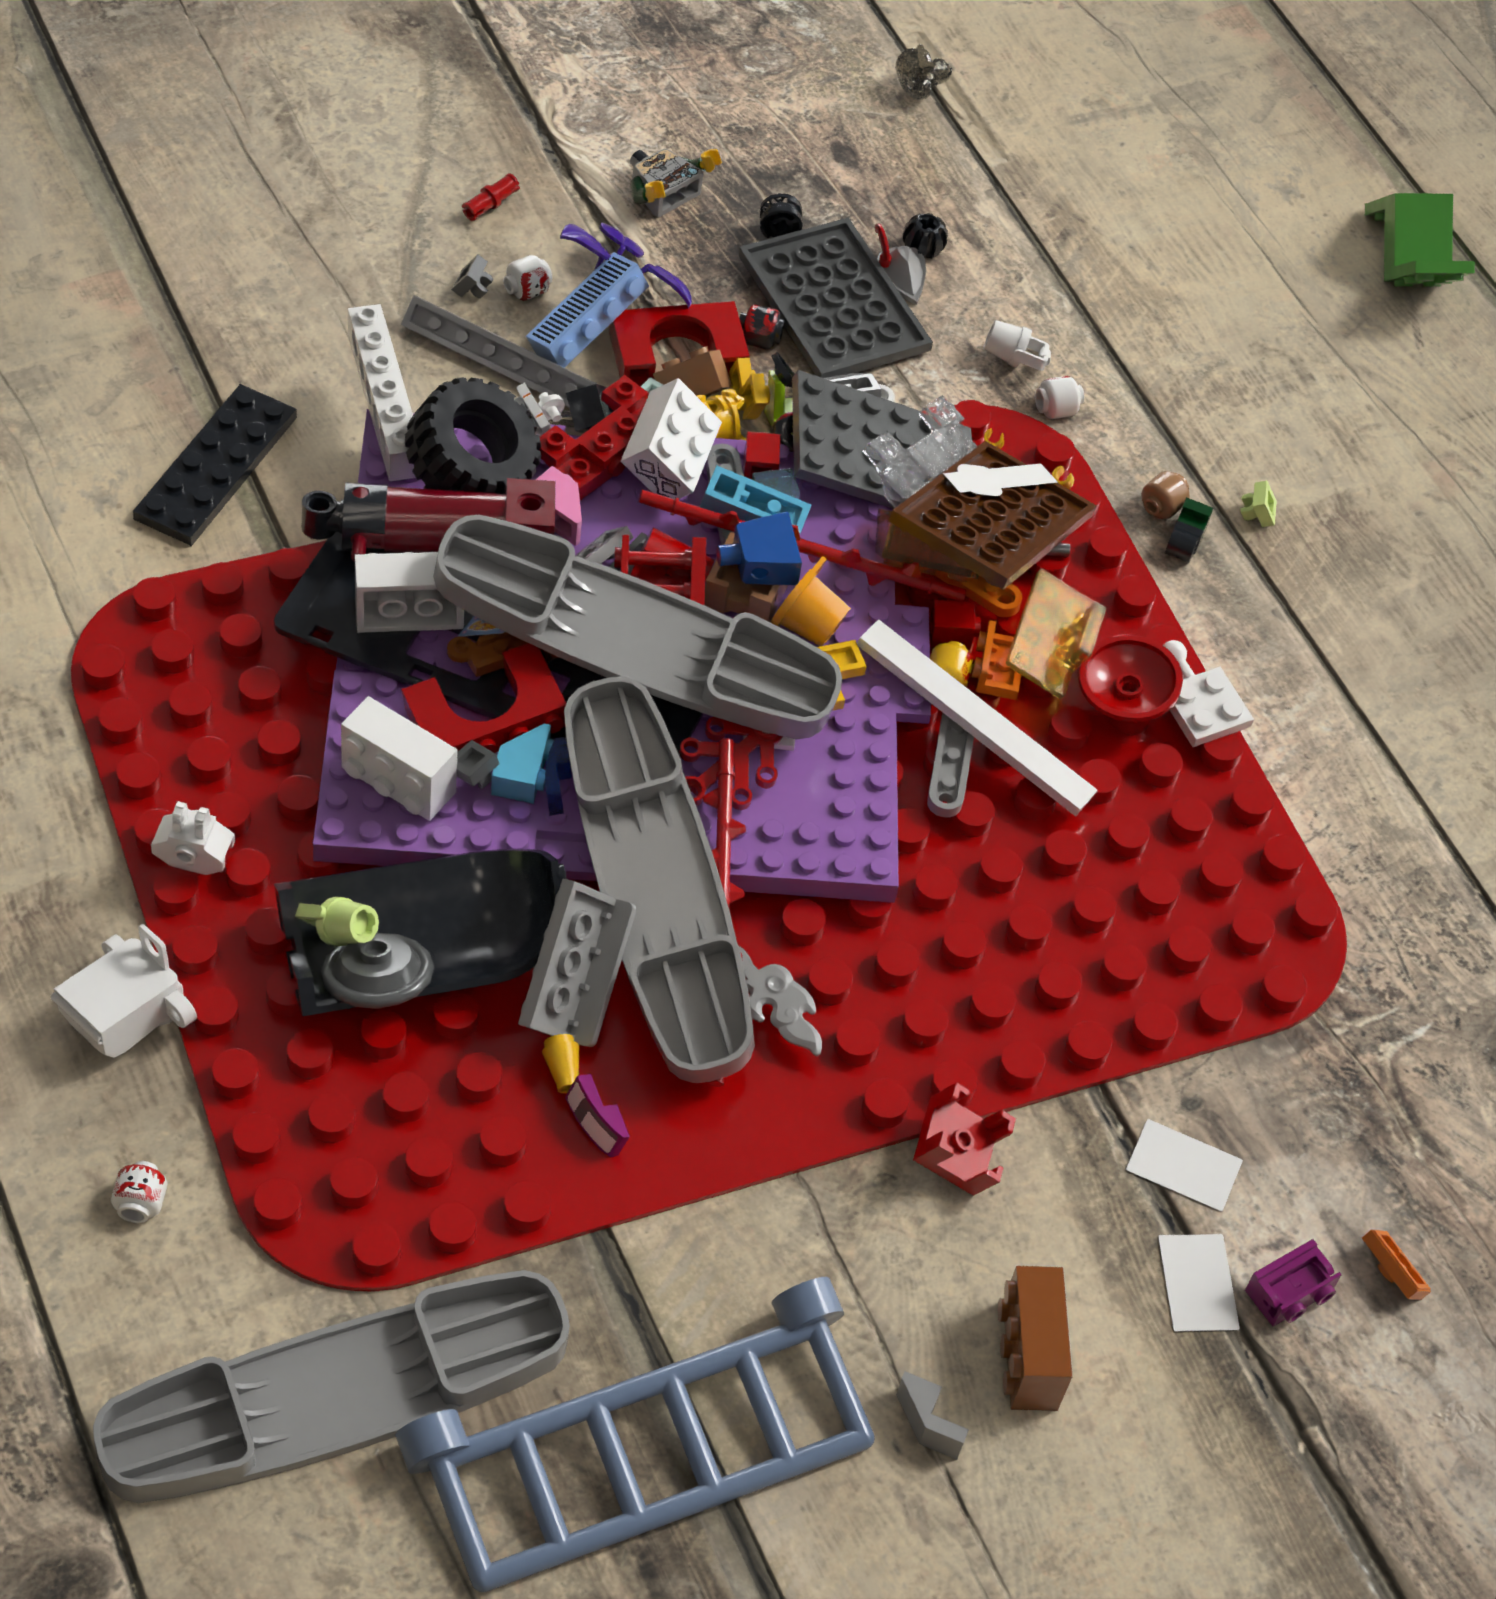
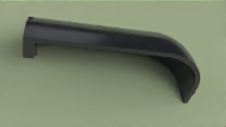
(470, 910)

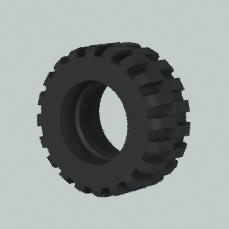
(490, 417)

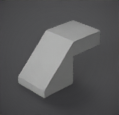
(918, 1402)

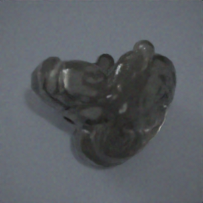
(920, 73)

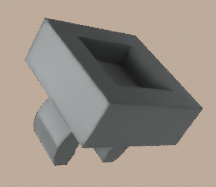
(472, 277)
(475, 764)

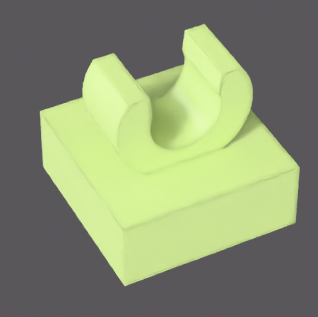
(1260, 504)

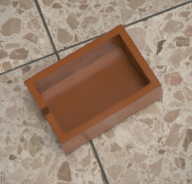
(1035, 1338)

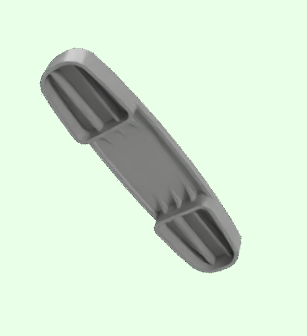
(635, 629)
(656, 855)
(329, 1388)

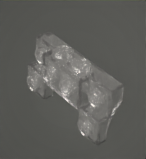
(911, 469)

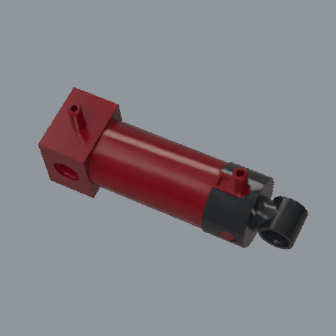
(416, 519)

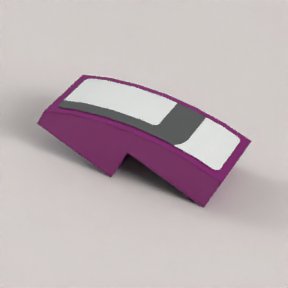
(600, 1123)

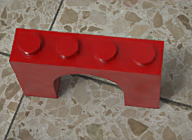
(708, 324)
(536, 703)

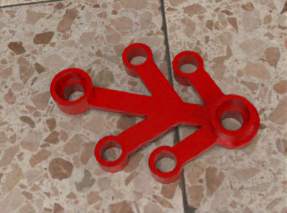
(741, 753)

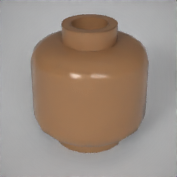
(1165, 494)

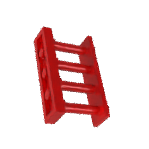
(691, 560)

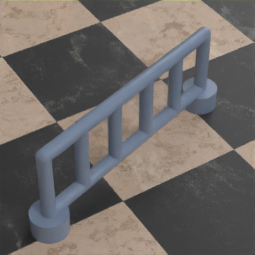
(441, 1445)

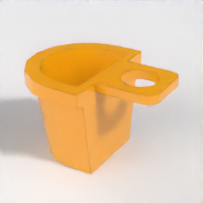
(812, 608)

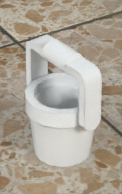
(1010, 345)

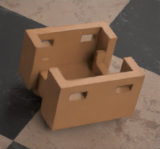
(729, 593)

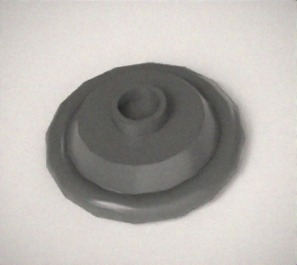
(378, 972)

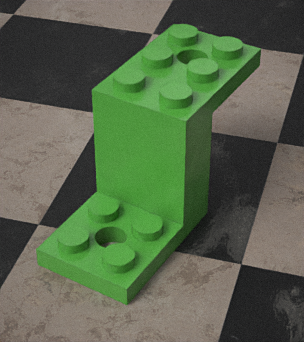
(1418, 239)

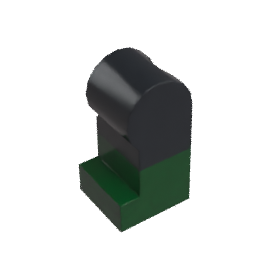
(1189, 530)

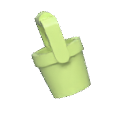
(340, 921)

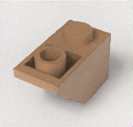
(701, 374)

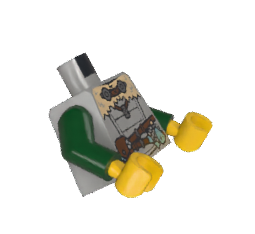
(667, 179)

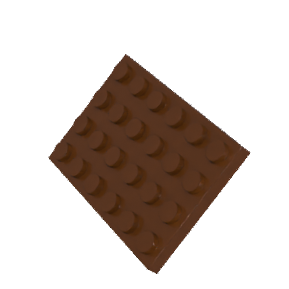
(992, 533)

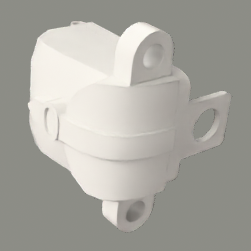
(124, 994)

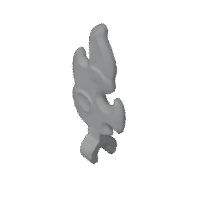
(789, 1001)

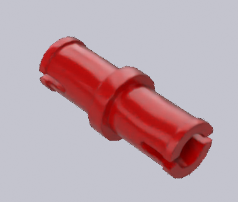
(490, 197)

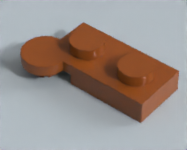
(484, 654)

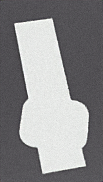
(990, 481)

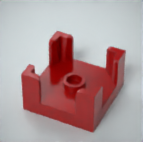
(961, 1143)

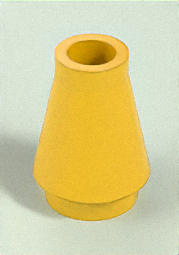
(562, 1059)

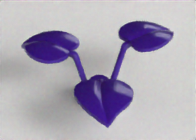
(580, 236)

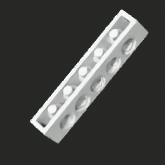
(382, 386)

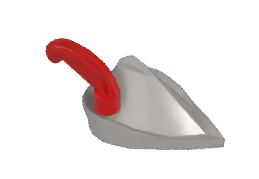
(903, 267)

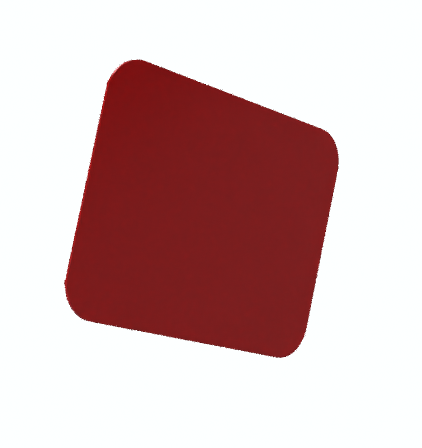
(1013, 962)

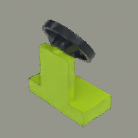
(777, 380)

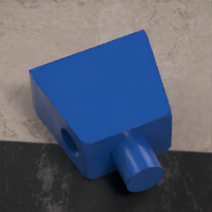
(764, 551)

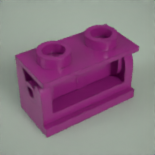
(1293, 1283)

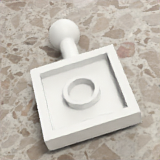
(1207, 702)

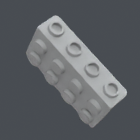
(577, 963)

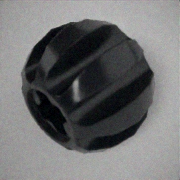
(926, 234)

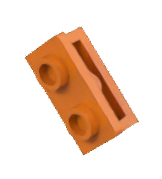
(991, 669)

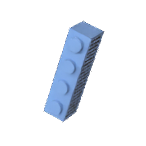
(588, 310)

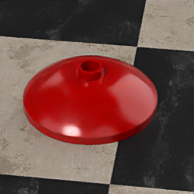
(1135, 666)

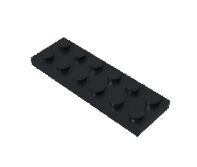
(215, 464)

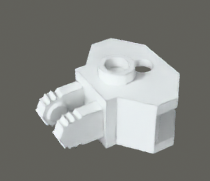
(192, 840)

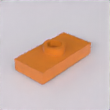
(1396, 1265)

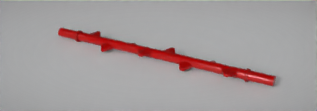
(875, 571)
(726, 828)

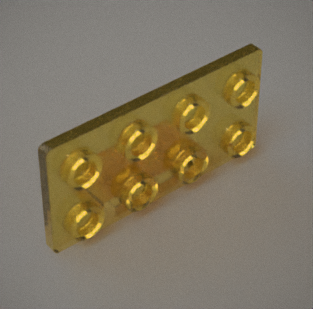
(1054, 633)

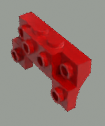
(599, 451)

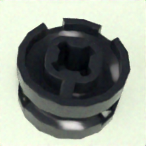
(780, 217)

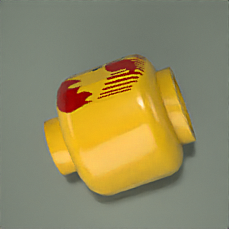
(954, 659)

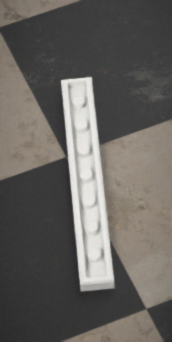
(977, 717)

